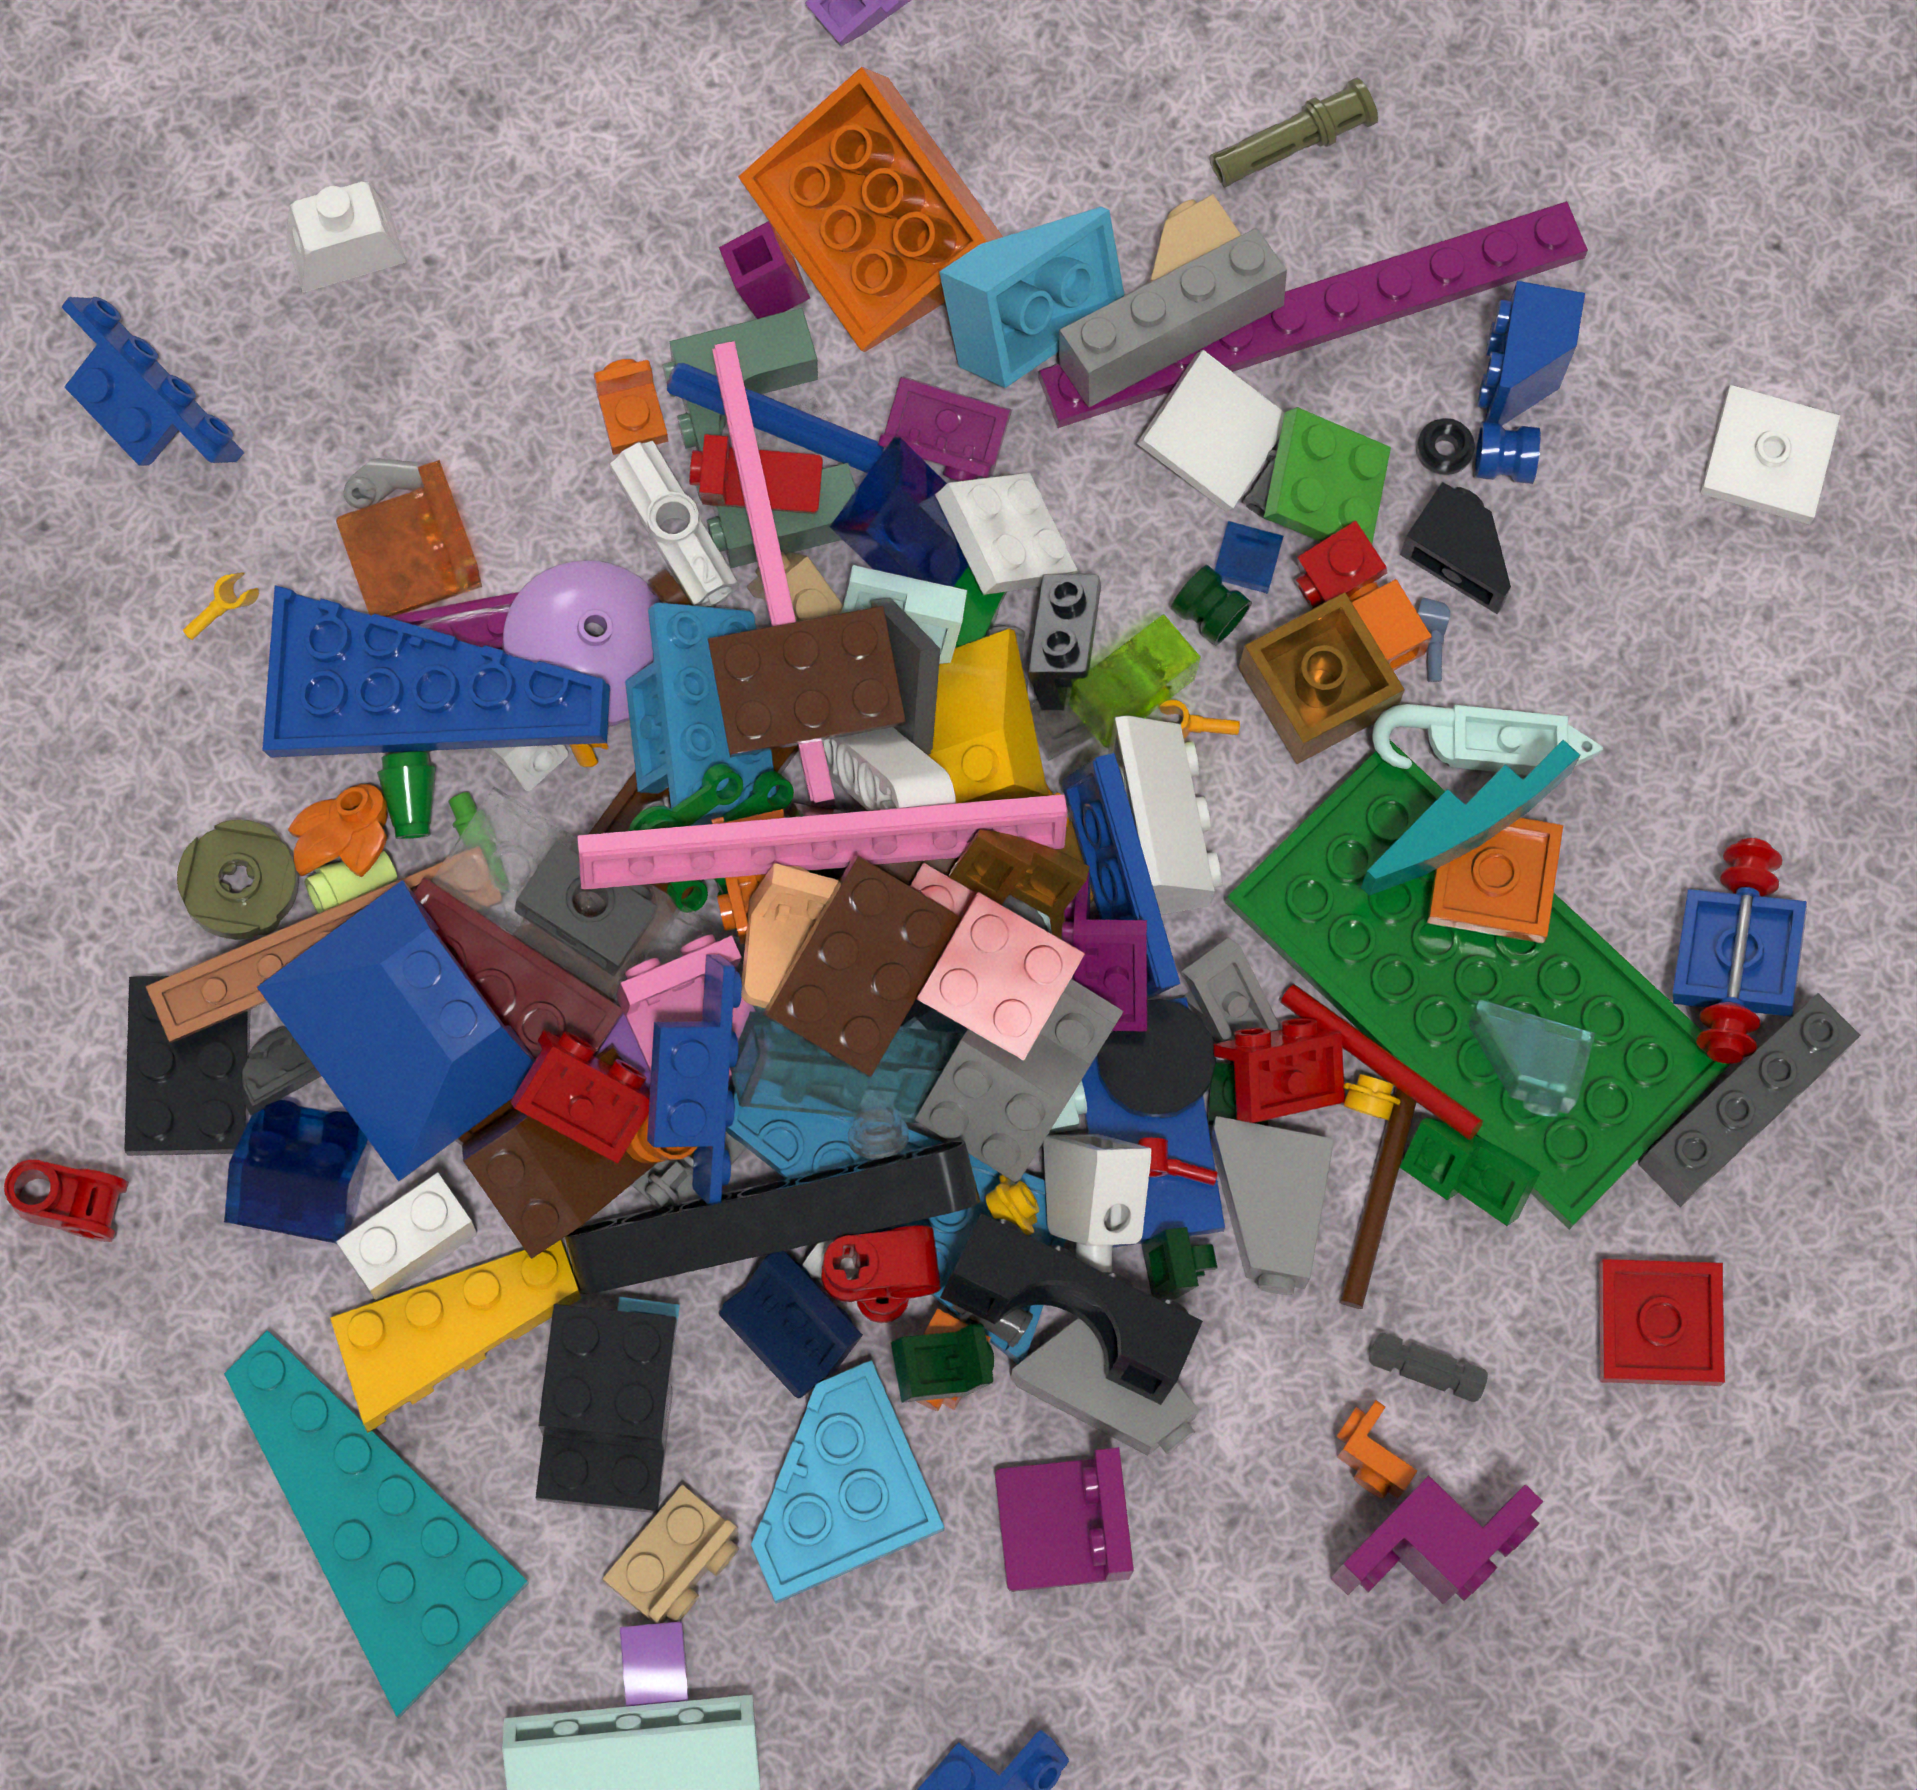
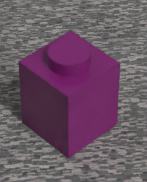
(764, 271)

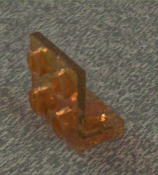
(410, 548)

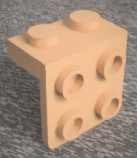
(778, 924)

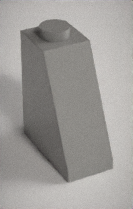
(1273, 1197)
(1072, 1378)

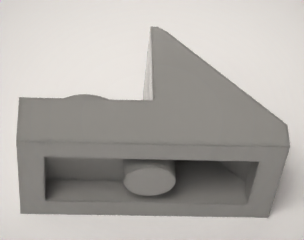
(1227, 993)

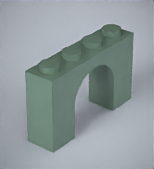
(772, 356)

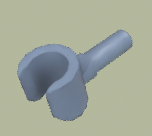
(1436, 618)

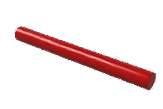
(1385, 1063)

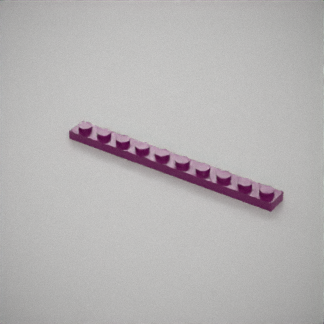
(1361, 301)

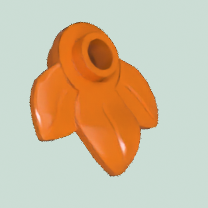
(343, 828)

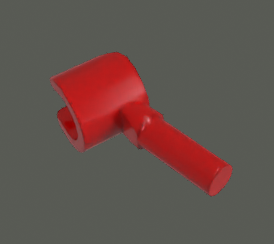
(1163, 1166)

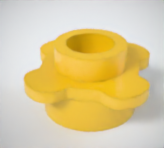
(1014, 1204)

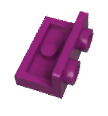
(948, 428)

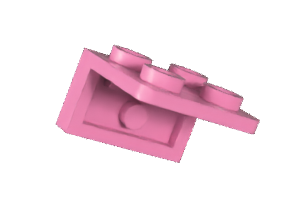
(674, 991)

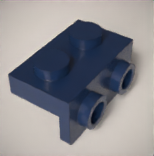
(791, 1324)

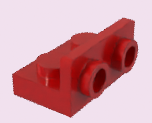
(1285, 1069)
(584, 1096)

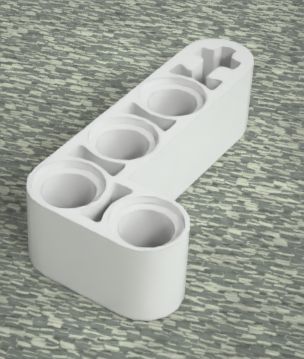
(887, 771)

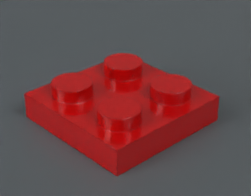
(1661, 1322)

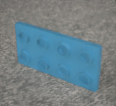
(678, 708)

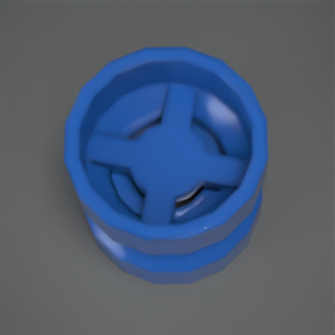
(1507, 452)

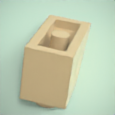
(1192, 232)

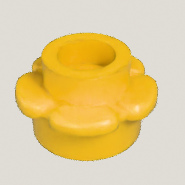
(1371, 1097)

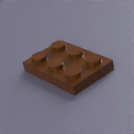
(806, 681)
(862, 966)

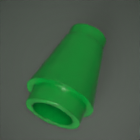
(408, 790)

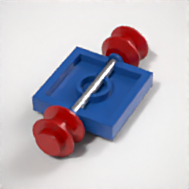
(1740, 951)

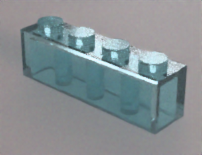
(792, 1075)

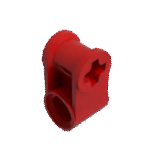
(77, 1202)
(890, 1262)

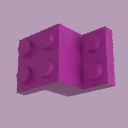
(1439, 1542)

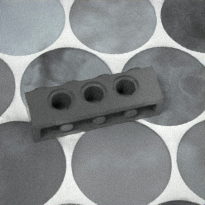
(1749, 1100)

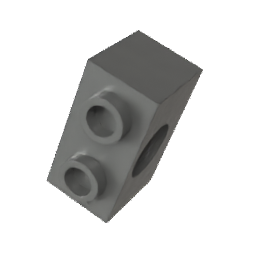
(600, 939)

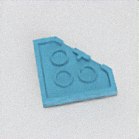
(843, 1490)

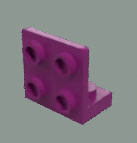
(1112, 960)
(1064, 1523)

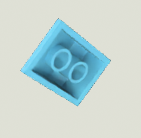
(1024, 288)

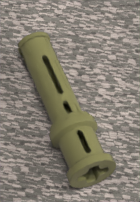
(1316, 124)

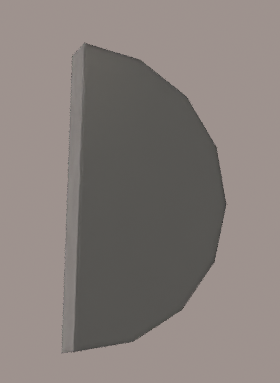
(275, 1070)

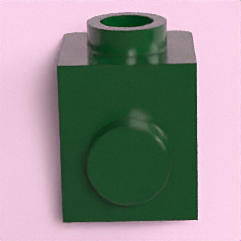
(943, 1364)

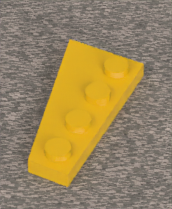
(429, 1332)

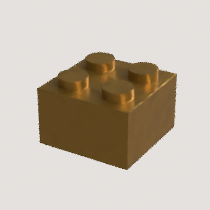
(1320, 677)

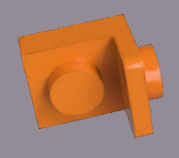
(629, 404)

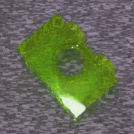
(1135, 678)

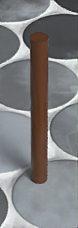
(1378, 1202)

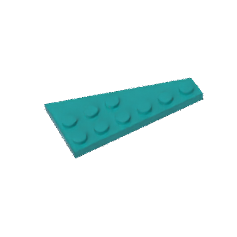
(391, 1548)

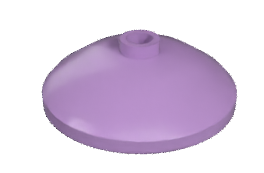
(556, 605)

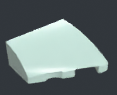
(930, 605)

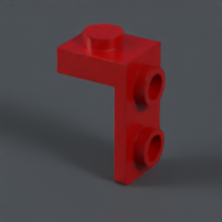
(790, 477)

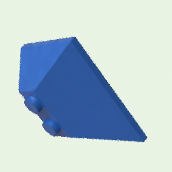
(399, 1030)

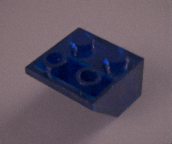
(297, 1172)

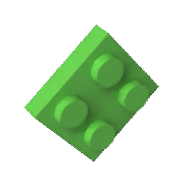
(1325, 477)

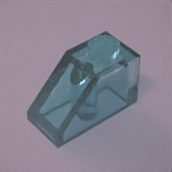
(1533, 1056)

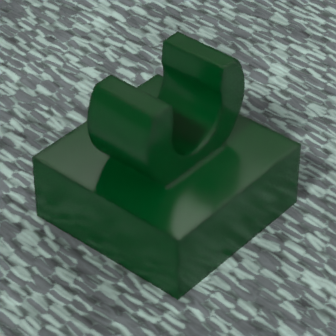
(1174, 1264)

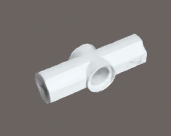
(659, 497)

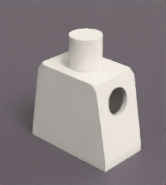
(341, 235)
(1096, 1193)

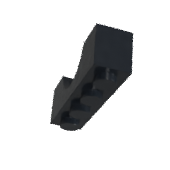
(1139, 1335)

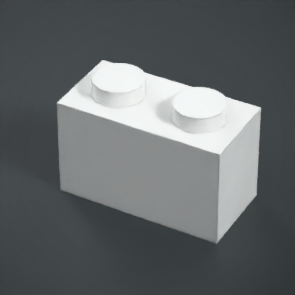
(407, 1237)

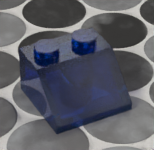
(899, 522)

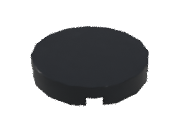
(1158, 1068)

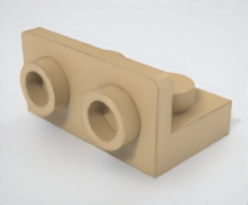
(673, 1557)

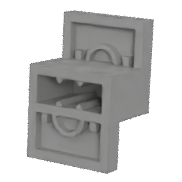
(1009, 1103)

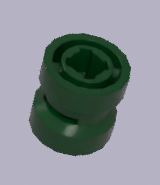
(1213, 604)

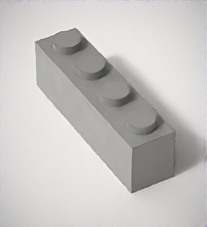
(1172, 317)

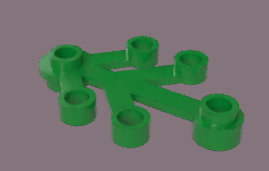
(704, 801)

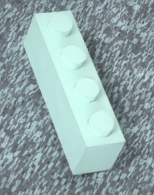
(636, 1748)

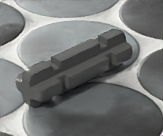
(1428, 1367)

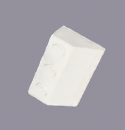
(1166, 813)

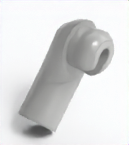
(379, 479)

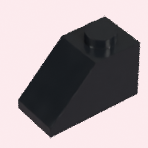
(1460, 546)

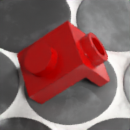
(1338, 566)

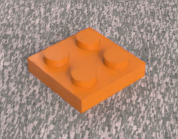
(1501, 884)

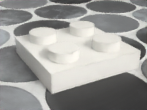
(1005, 532)

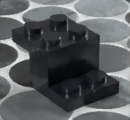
(606, 1408)

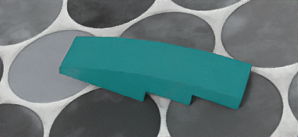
(1454, 829)

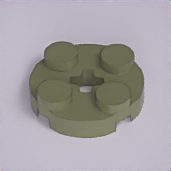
(219, 852)

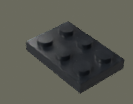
(186, 1091)

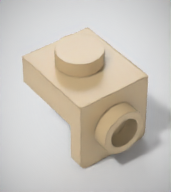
(807, 588)

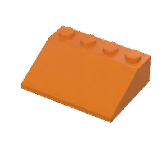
(868, 207)

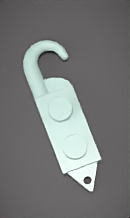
(1481, 736)

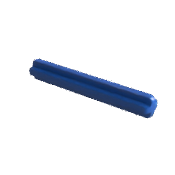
(779, 419)

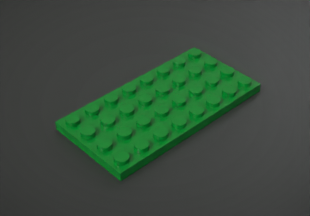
(1419, 982)

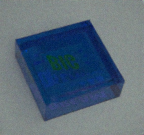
(1248, 557)

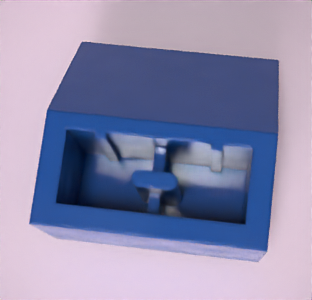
(1529, 349)

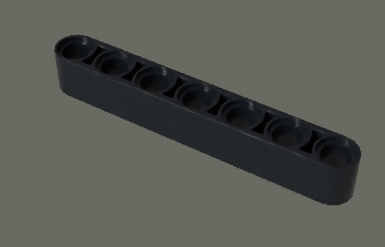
(773, 1217)

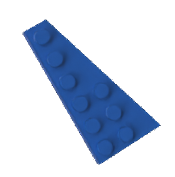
(392, 686)

